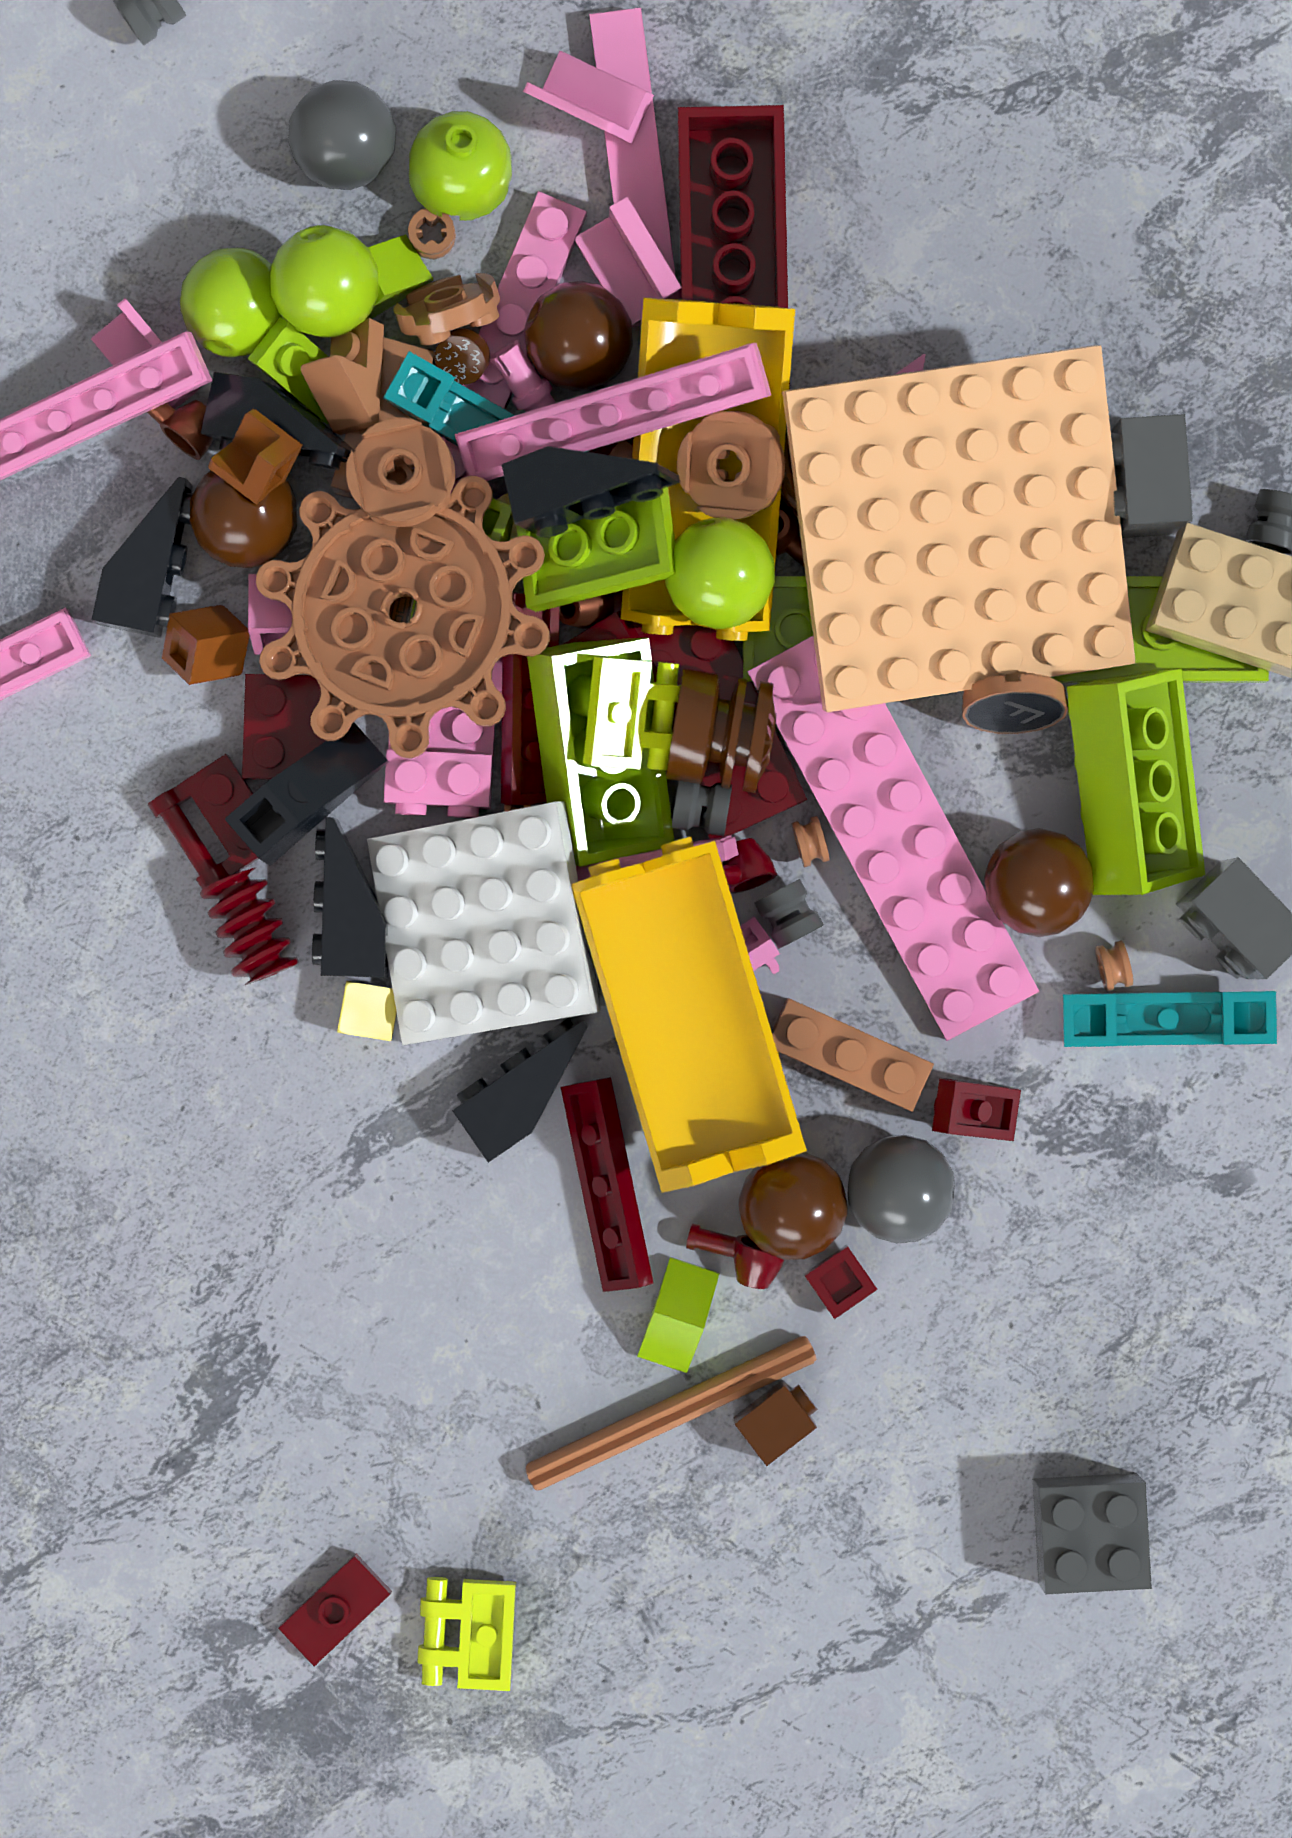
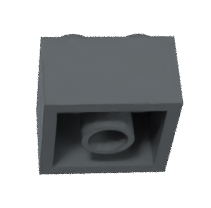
(1151, 475)
(1239, 919)
(1092, 1533)

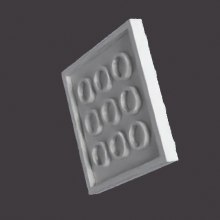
(483, 924)

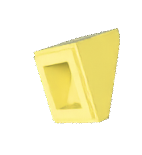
(367, 1011)

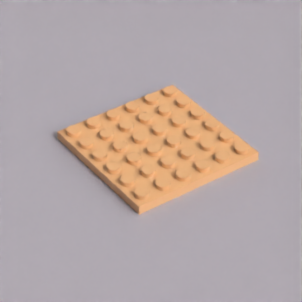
(959, 526)

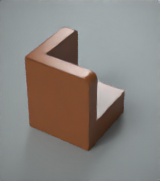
(256, 457)
(205, 644)

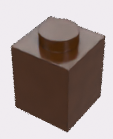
(777, 1421)

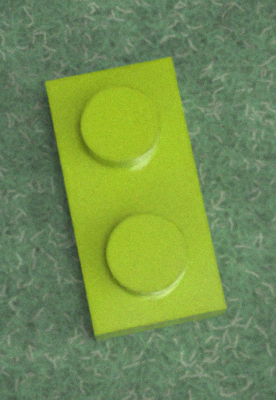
(281, 358)

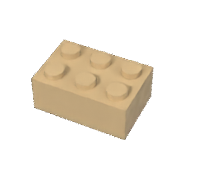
(1227, 599)

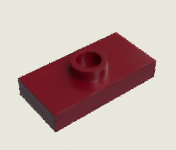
(335, 1609)

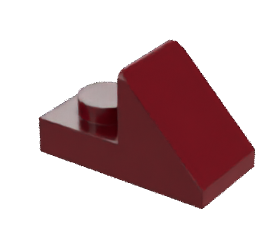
(976, 1110)

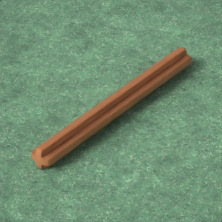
(670, 1413)

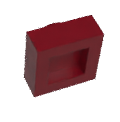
(840, 1281)

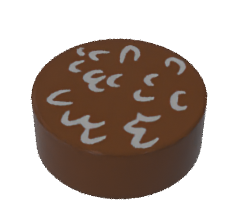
(463, 356)

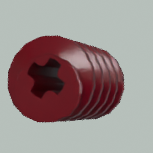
(248, 926)

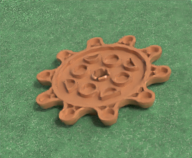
(392, 668)

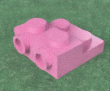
(450, 772)

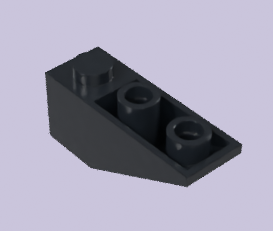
(236, 395)
(568, 485)
(140, 574)
(305, 794)
(351, 920)
(513, 1104)

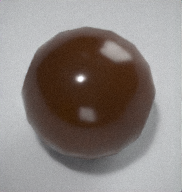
(578, 335)
(236, 528)
(1039, 882)
(793, 1206)

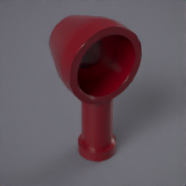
(749, 868)
(752, 1265)

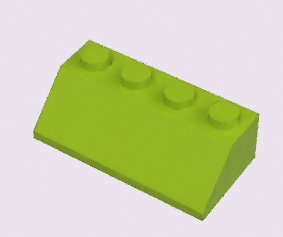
(1136, 782)
(607, 808)

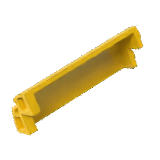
(682, 333)
(688, 1015)

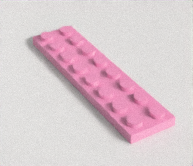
(899, 847)

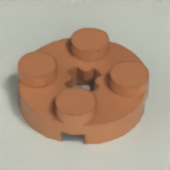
(447, 306)
(375, 456)
(761, 458)

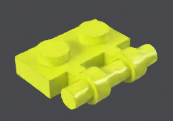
(619, 713)
(485, 1633)

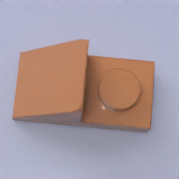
(350, 378)

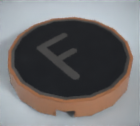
(1016, 705)

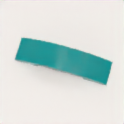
(438, 400)
(1170, 1018)

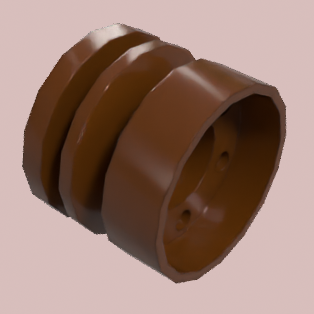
(721, 730)

